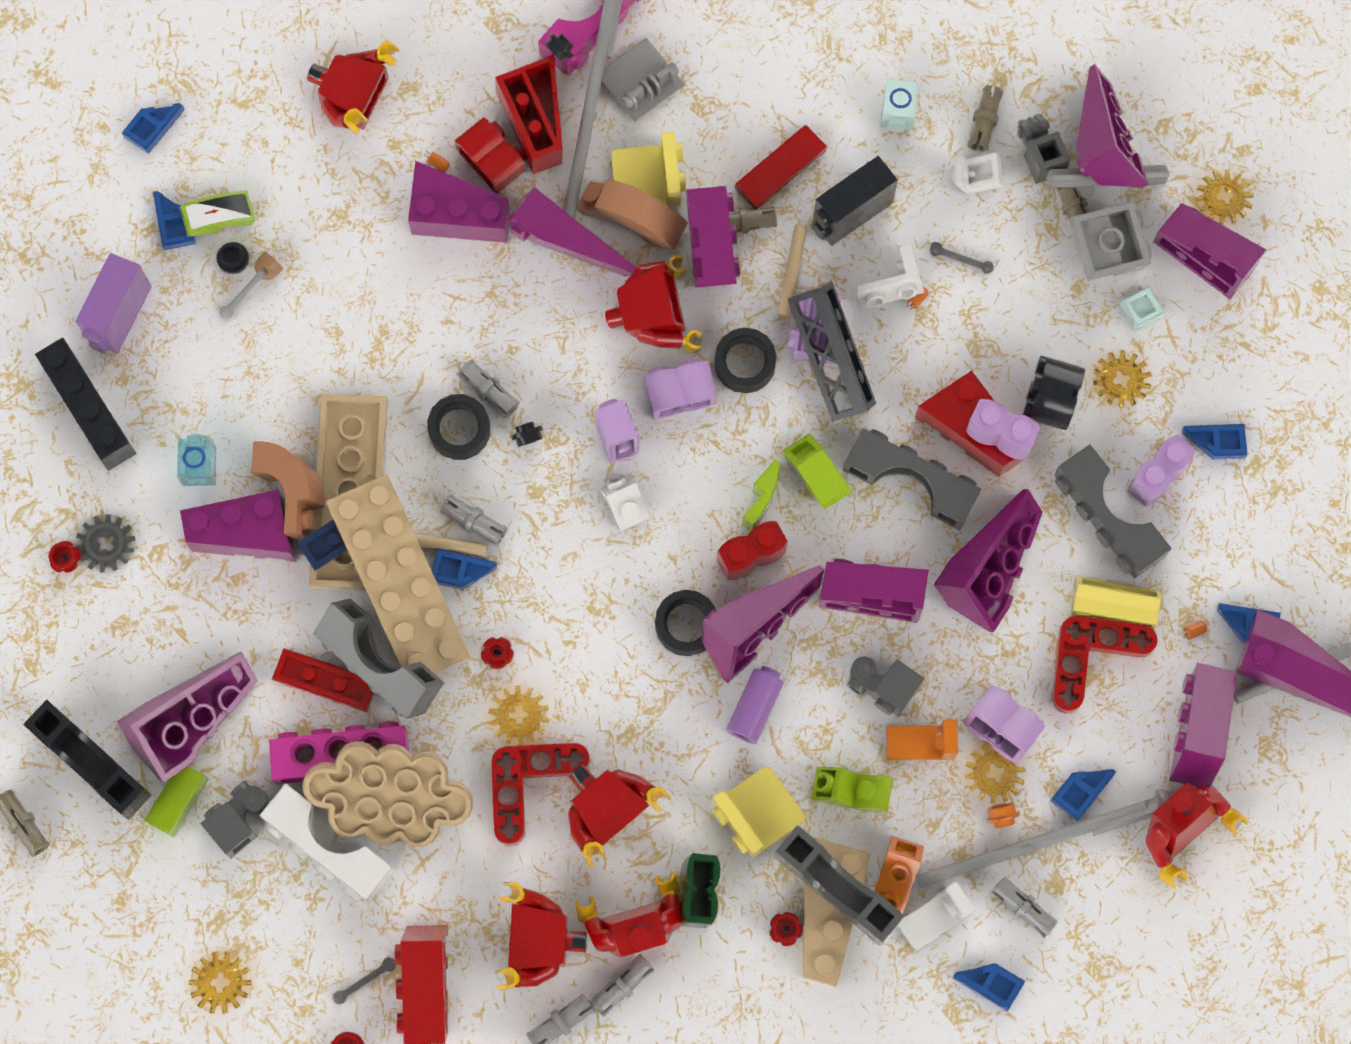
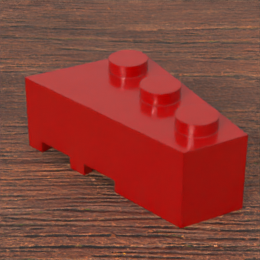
(532, 110)
(950, 415)
(423, 985)

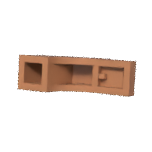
(635, 210)
(300, 484)

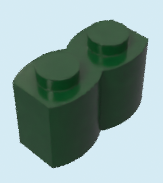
(698, 880)

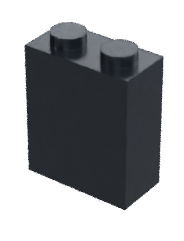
(854, 201)

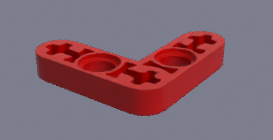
(1080, 649)
(524, 769)

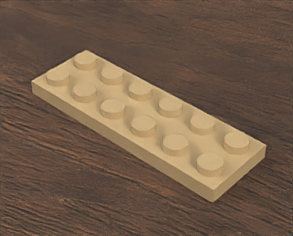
(347, 457)
(397, 576)

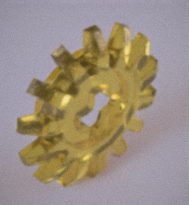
(1219, 207)
(1127, 367)
(529, 724)
(989, 785)
(210, 972)

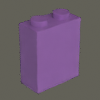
(113, 304)

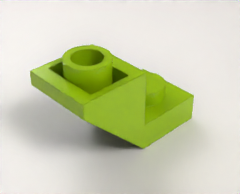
(817, 471)
(852, 790)

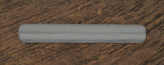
(1075, 178)

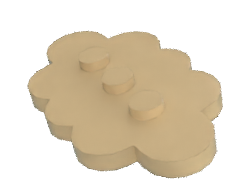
(387, 794)

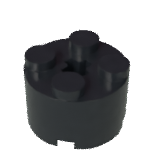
(1053, 392)

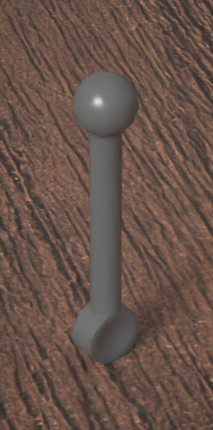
(937, 249)
(388, 965)

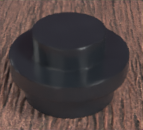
(560, 46)
(232, 258)
(527, 434)

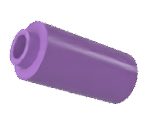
(755, 704)

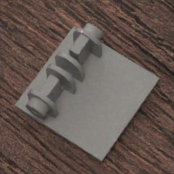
(641, 79)

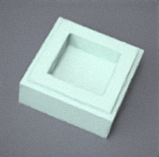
(1142, 308)

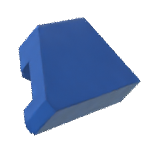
(151, 125)
(1219, 441)
(1240, 618)
(1080, 791)

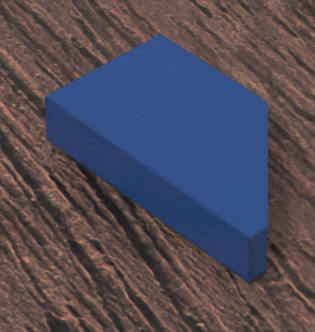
(171, 223)
(460, 570)
(992, 983)

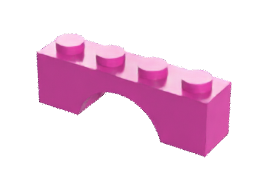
(581, 35)

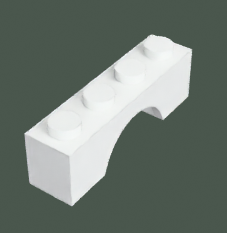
(293, 817)

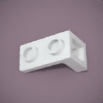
(894, 288)
(936, 916)

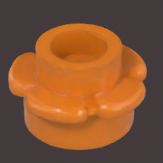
(1002, 815)

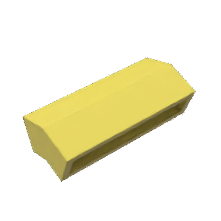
(1115, 602)

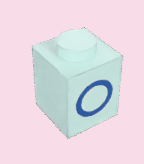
(899, 105)

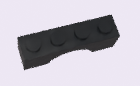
(85, 404)
(87, 759)

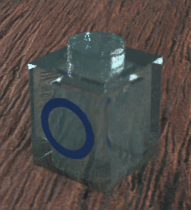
(196, 461)

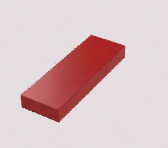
(780, 167)
(322, 680)

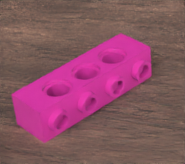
(285, 749)

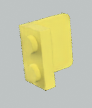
(652, 169)
(757, 812)

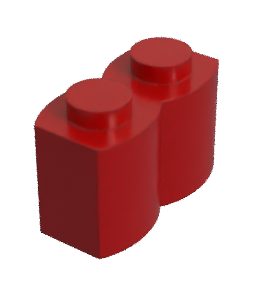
(490, 154)
(759, 548)

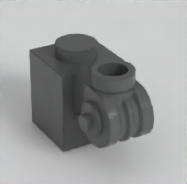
(1042, 150)
(889, 690)
(228, 821)

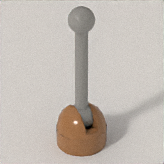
(266, 268)

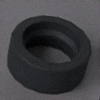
(749, 336)
(448, 404)
(663, 611)

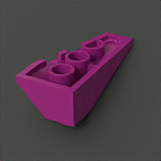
(553, 228)

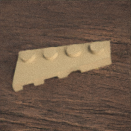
(825, 928)

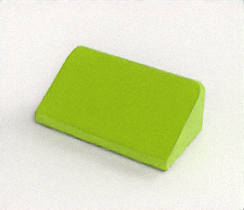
(176, 800)

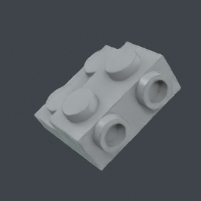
(1111, 241)

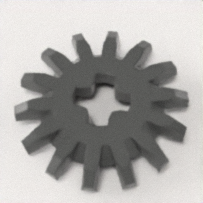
(106, 530)

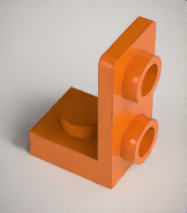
(922, 742)
(899, 871)

